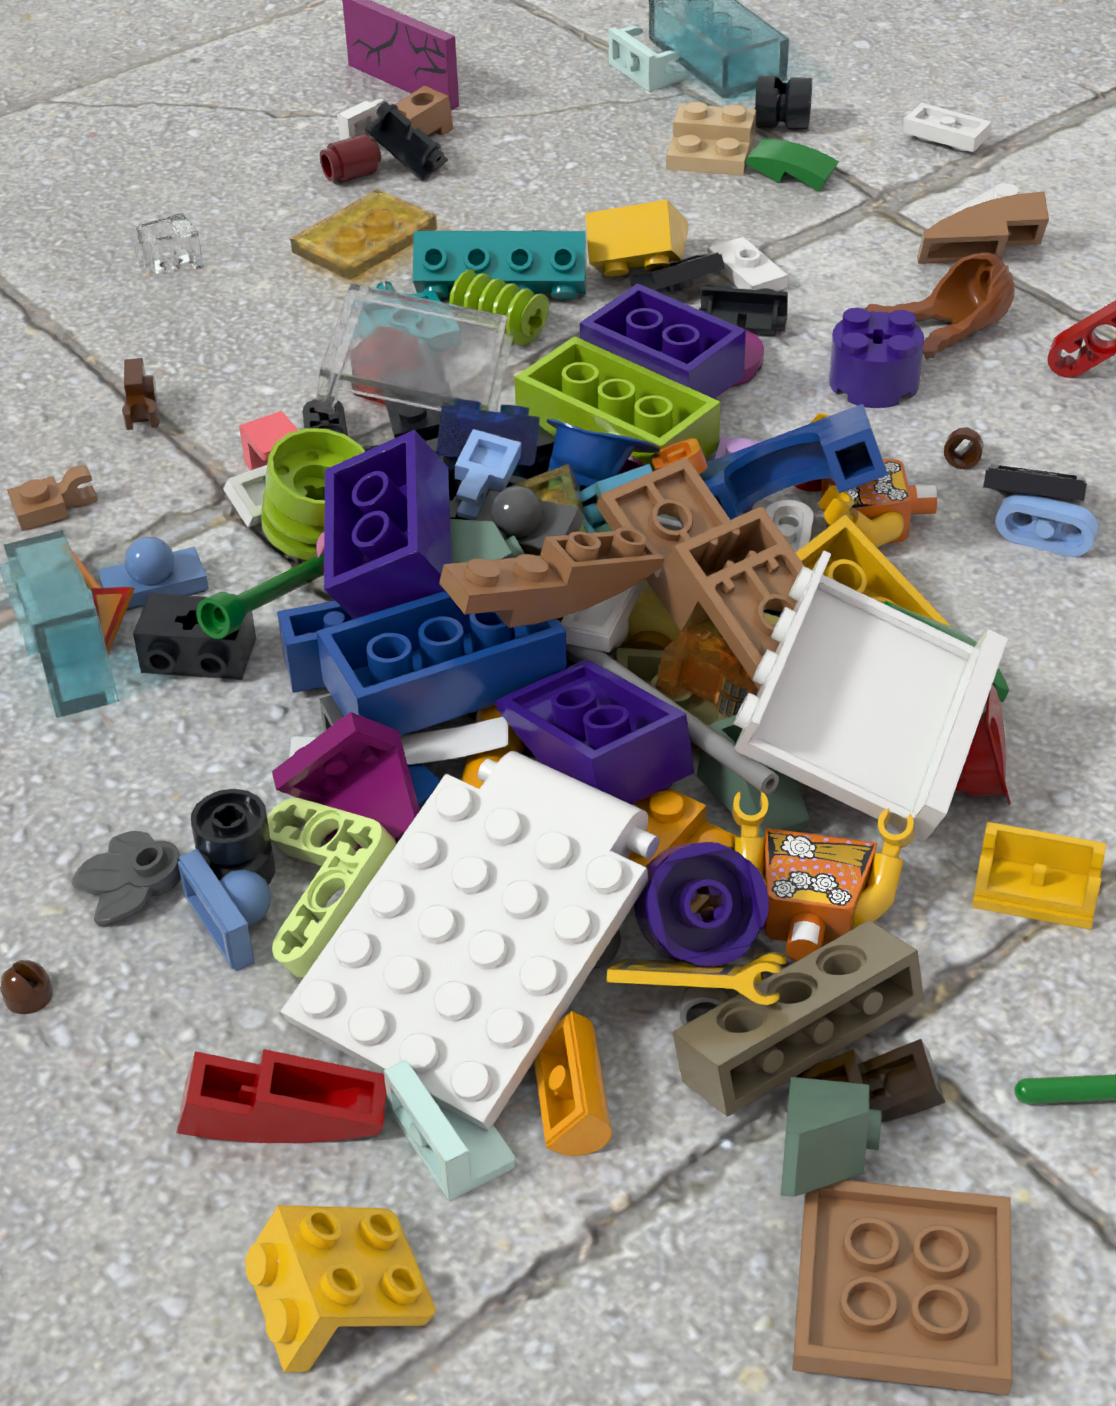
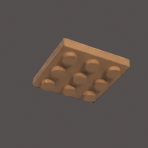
(906, 1286)

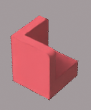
(261, 435)

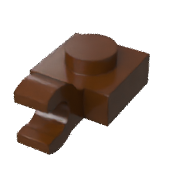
(140, 395)

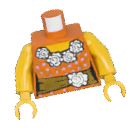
(880, 506)
(820, 882)

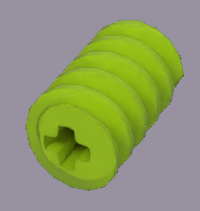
(525, 312)

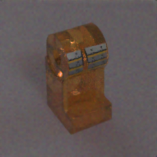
(705, 668)

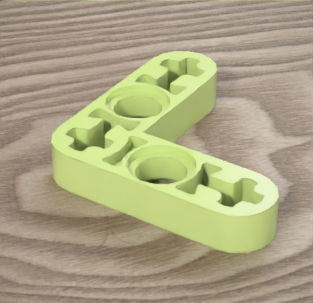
(300, 936)

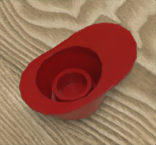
(986, 761)

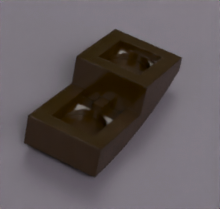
(898, 1080)

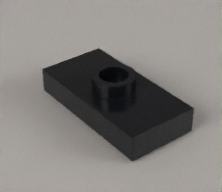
(679, 273)

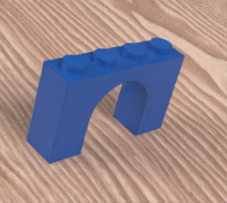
(830, 448)

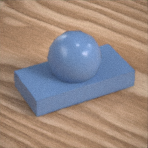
(156, 569)
(225, 905)

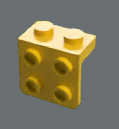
(333, 1271)

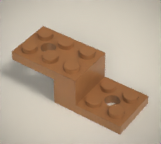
(713, 563)

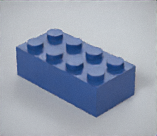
(433, 661)

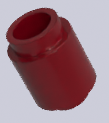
(350, 158)

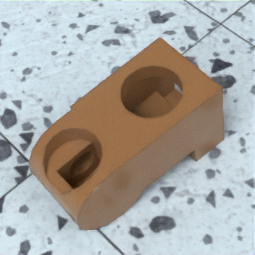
(427, 115)

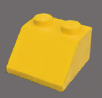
(635, 237)

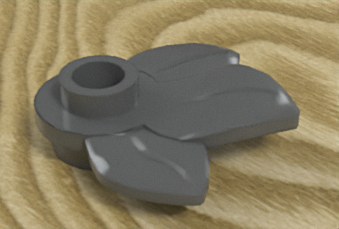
(128, 875)

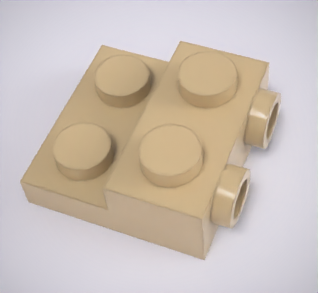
(711, 139)

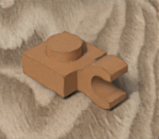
(46, 501)

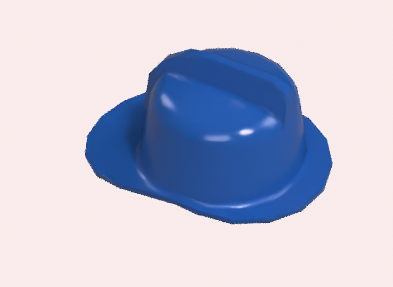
(593, 454)

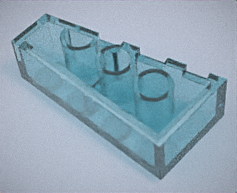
(59, 622)

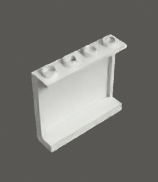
(867, 702)

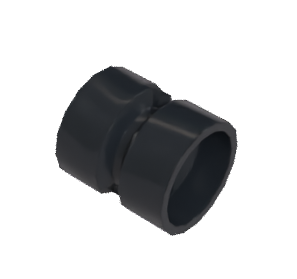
(783, 102)
(233, 833)

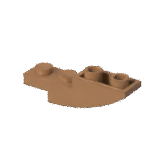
(565, 578)

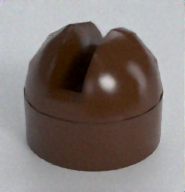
(971, 454)
(19, 994)

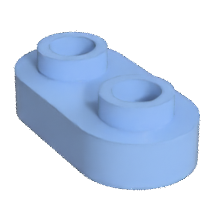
(1047, 524)

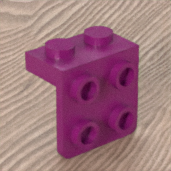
(356, 770)

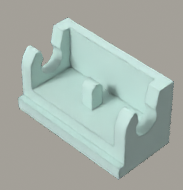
(641, 62)

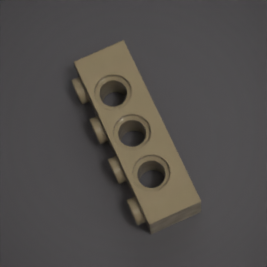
(822, 1007)

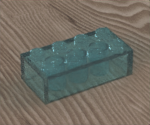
(719, 42)

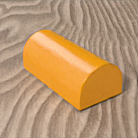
(572, 1089)

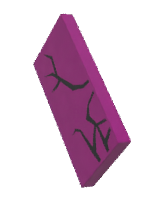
(400, 49)

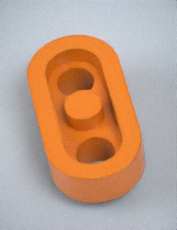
(686, 448)

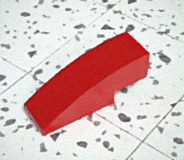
(280, 1100)

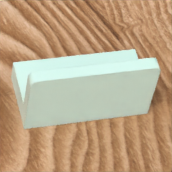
(450, 1146)

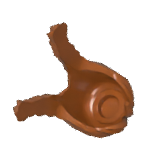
(969, 296)

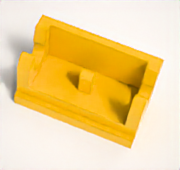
(1039, 875)

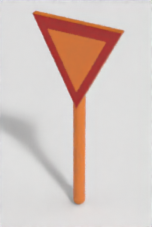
(110, 604)

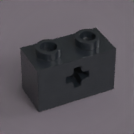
(174, 644)

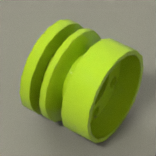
(296, 487)

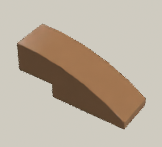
(986, 229)

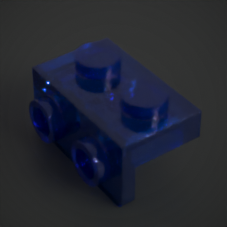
(510, 423)

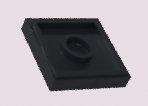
(1035, 482)

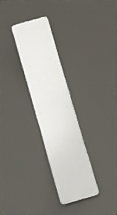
(443, 743)

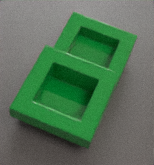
(780, 157)

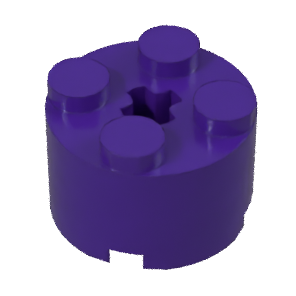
(876, 357)
(721, 930)

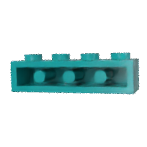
(530, 259)

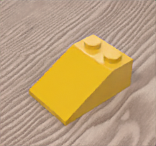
(864, 568)

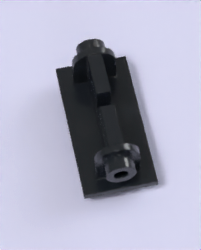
(405, 143)
(762, 308)

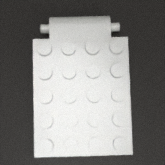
(478, 932)

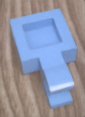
(484, 465)

